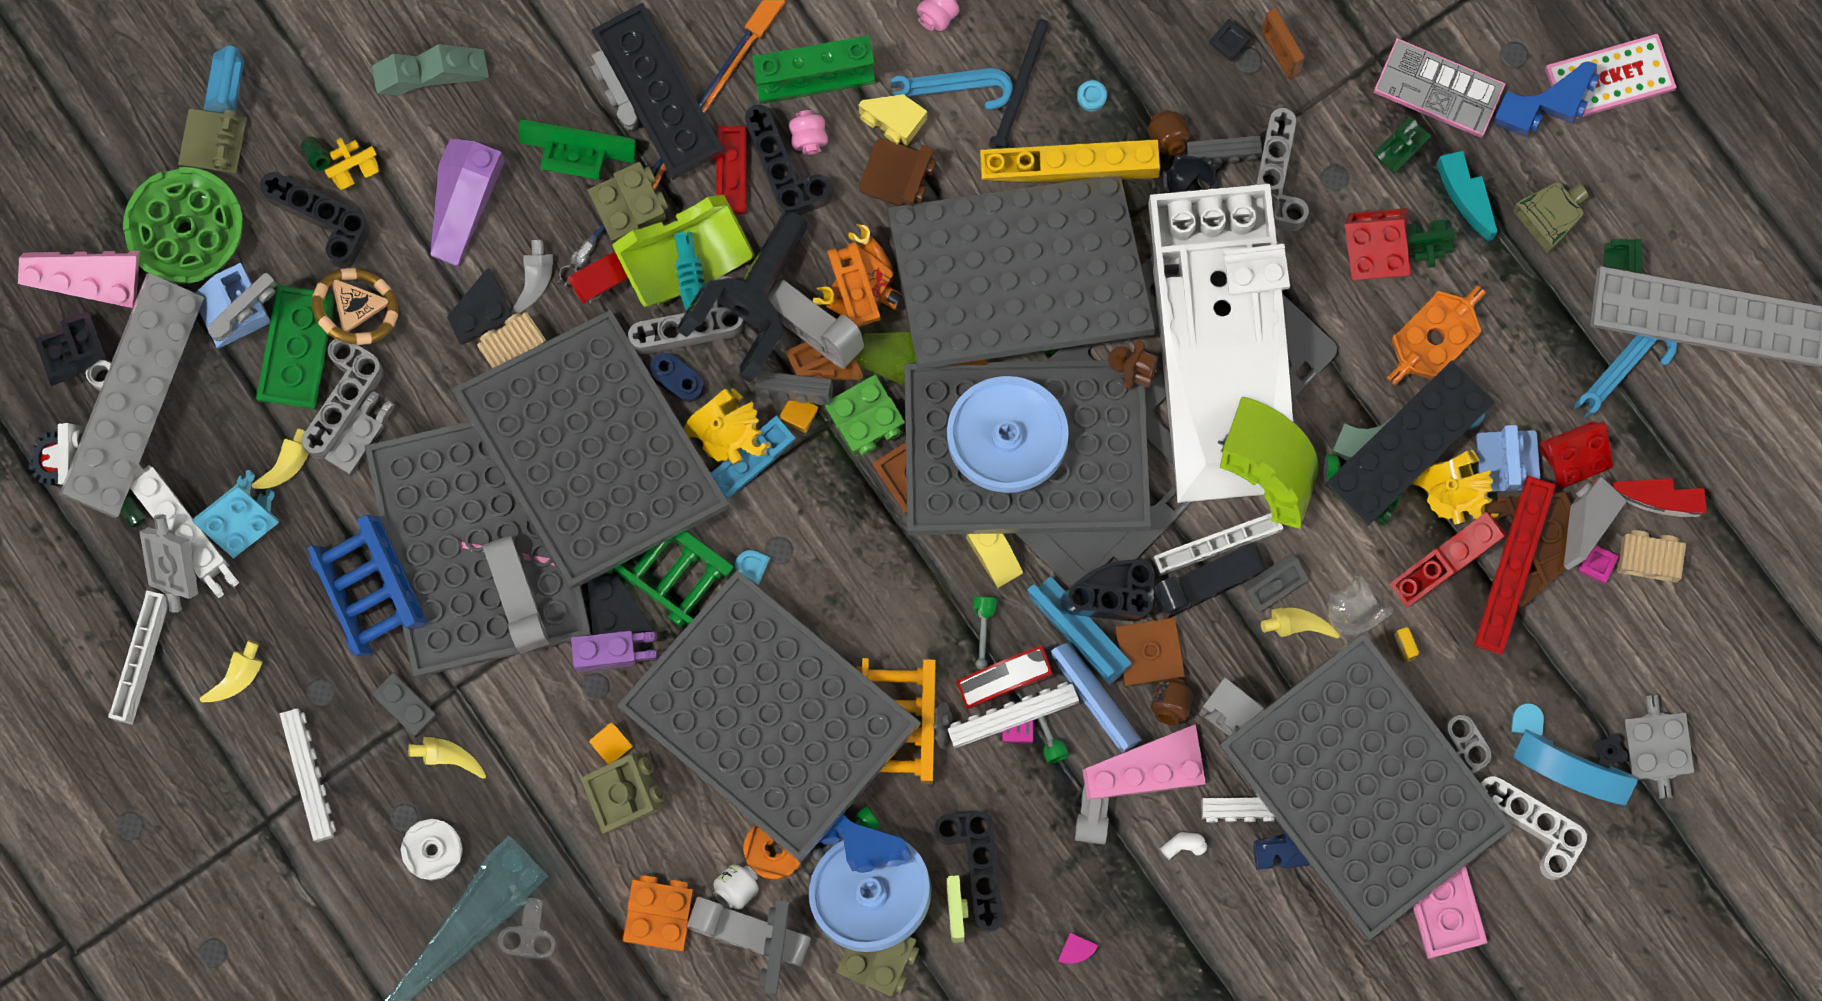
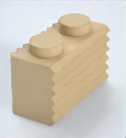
(512, 340)
(1651, 556)

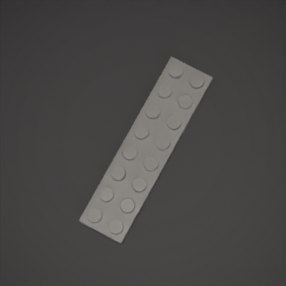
(1707, 316)
(131, 395)

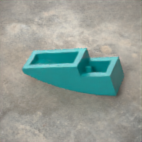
(1467, 193)

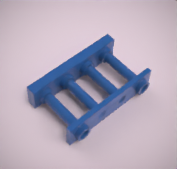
(395, 587)

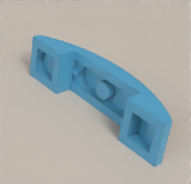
(733, 477)
(1574, 771)

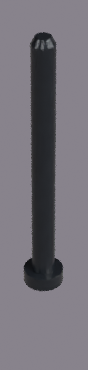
(1000, 140)

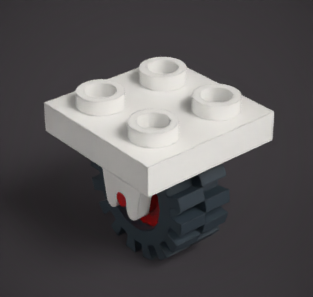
(55, 454)

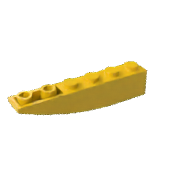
(1072, 162)

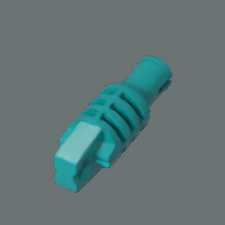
(688, 268)

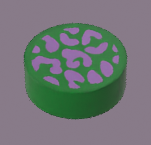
(1330, 466)

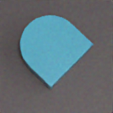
(752, 565)
(1529, 718)

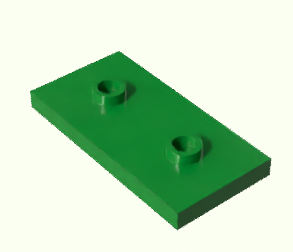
(294, 350)

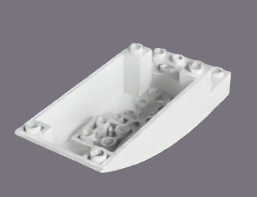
(1208, 356)

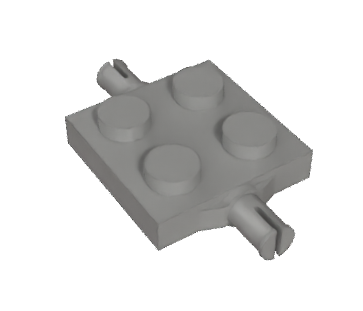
(168, 563)
(1659, 746)

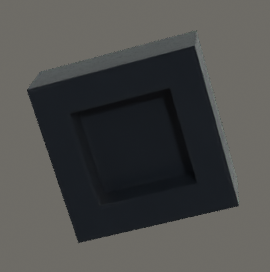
(1230, 40)

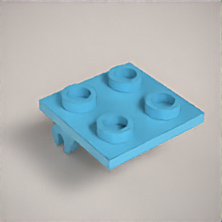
(237, 518)

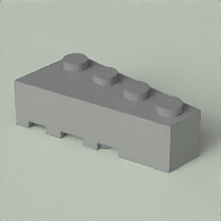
(1229, 707)

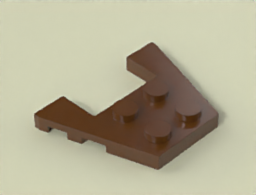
(1551, 547)

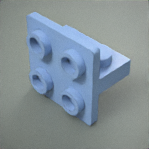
(1509, 457)

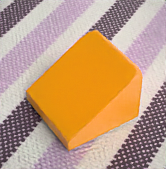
(798, 415)
(610, 743)

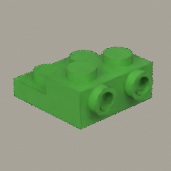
(865, 416)

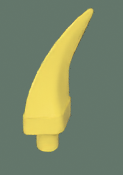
(288, 463)
(1294, 620)
(239, 675)
(445, 752)

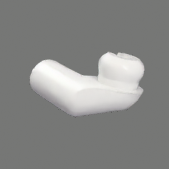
(1185, 841)

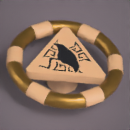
(355, 305)

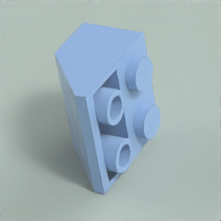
(221, 292)

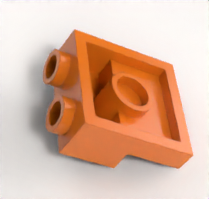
(658, 913)

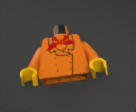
(878, 273)

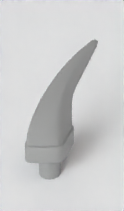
(537, 276)

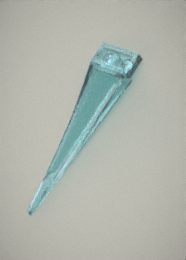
(491, 897)

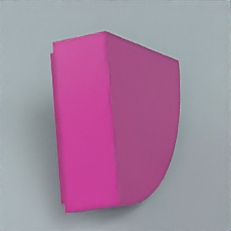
(1076, 950)

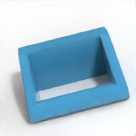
(224, 80)

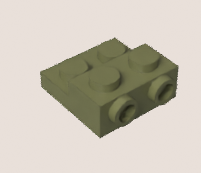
(628, 201)
(623, 792)
(879, 969)

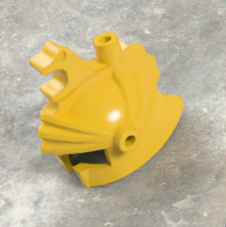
(726, 428)
(1456, 488)

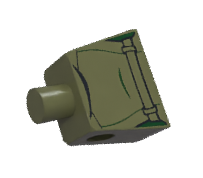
(1551, 213)

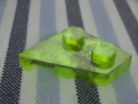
(887, 354)

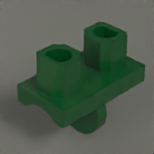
(1402, 145)
(1430, 244)

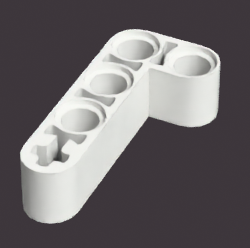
(1528, 822)

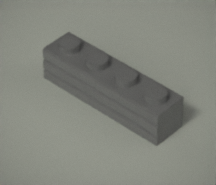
(1227, 149)
(794, 388)

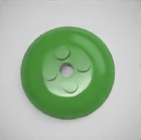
(166, 203)

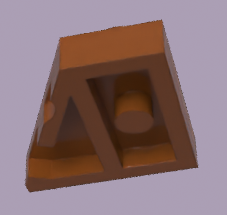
(811, 363)

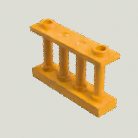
(921, 706)

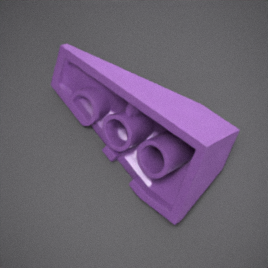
(462, 190)

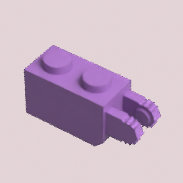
(610, 650)

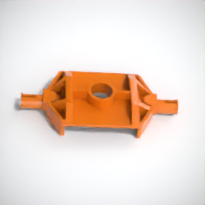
(1442, 313)

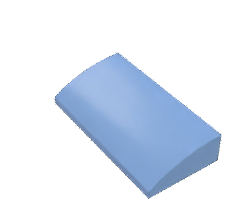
(1095, 697)

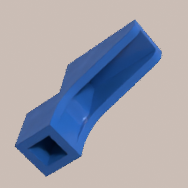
(1562, 100)
(867, 847)

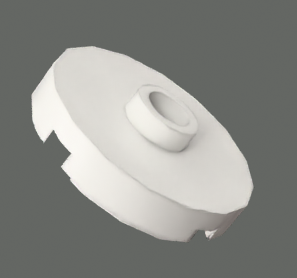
(418, 840)

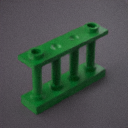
(814, 69)
(691, 551)

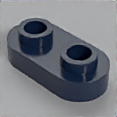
(676, 376)

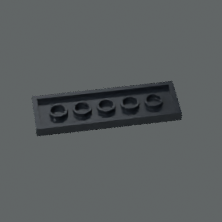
(658, 91)
(1409, 443)

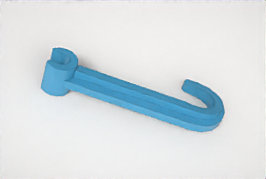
(956, 82)
(1619, 370)

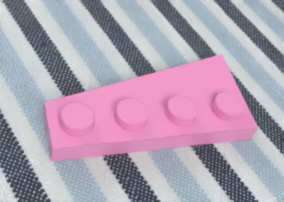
(92, 276)
(1153, 767)

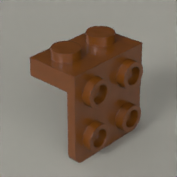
(897, 173)

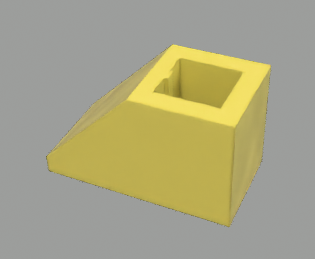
(895, 115)

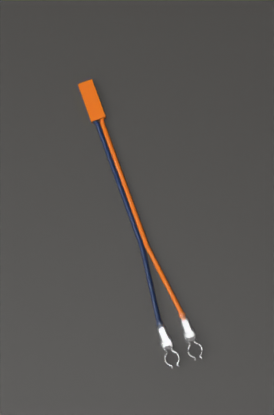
(757, 26)

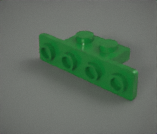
(575, 150)

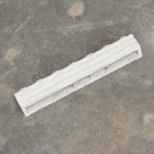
(1216, 544)
(139, 658)
(1013, 714)
(308, 775)
(1234, 809)

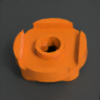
(759, 859)

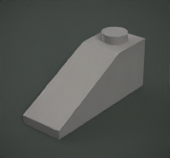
(1589, 518)

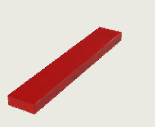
(1514, 565)

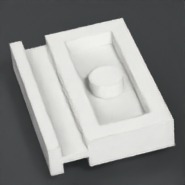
(1256, 269)

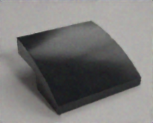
(70, 349)

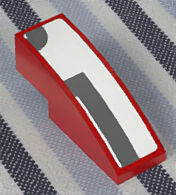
(1661, 498)
(1004, 677)

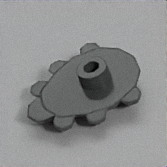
(943, 720)

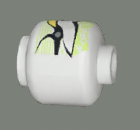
(735, 887)

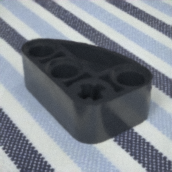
(1119, 586)

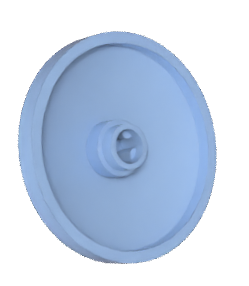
(1007, 434)
(871, 907)

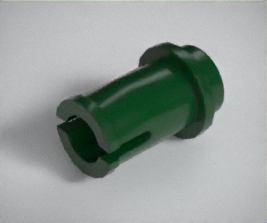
(318, 158)
(132, 511)

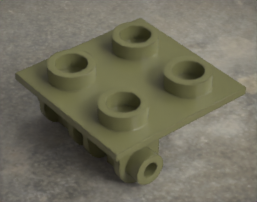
(212, 140)

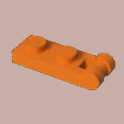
(854, 285)

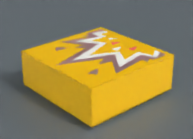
(1406, 644)

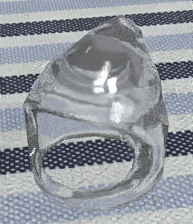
(1355, 608)

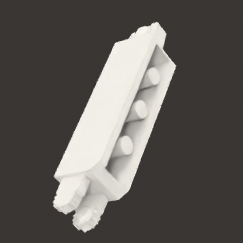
(160, 499)

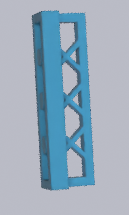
(1080, 632)

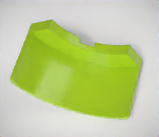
(651, 251)
(1276, 455)

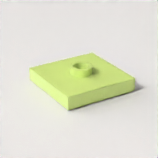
(957, 909)

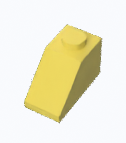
(996, 557)

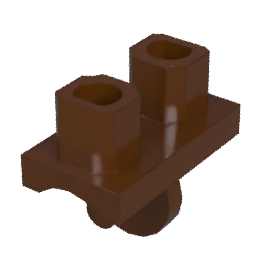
(1136, 367)

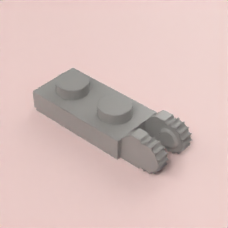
(615, 92)
(241, 308)
(358, 433)

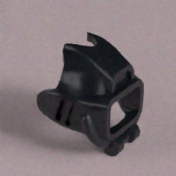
(1186, 171)

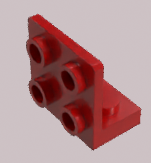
(1378, 244)

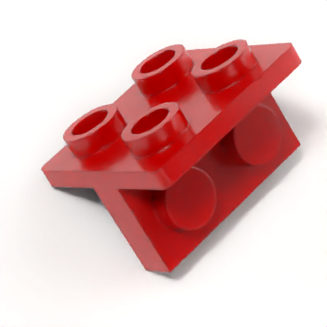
(1578, 453)

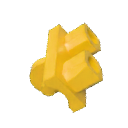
(339, 171)

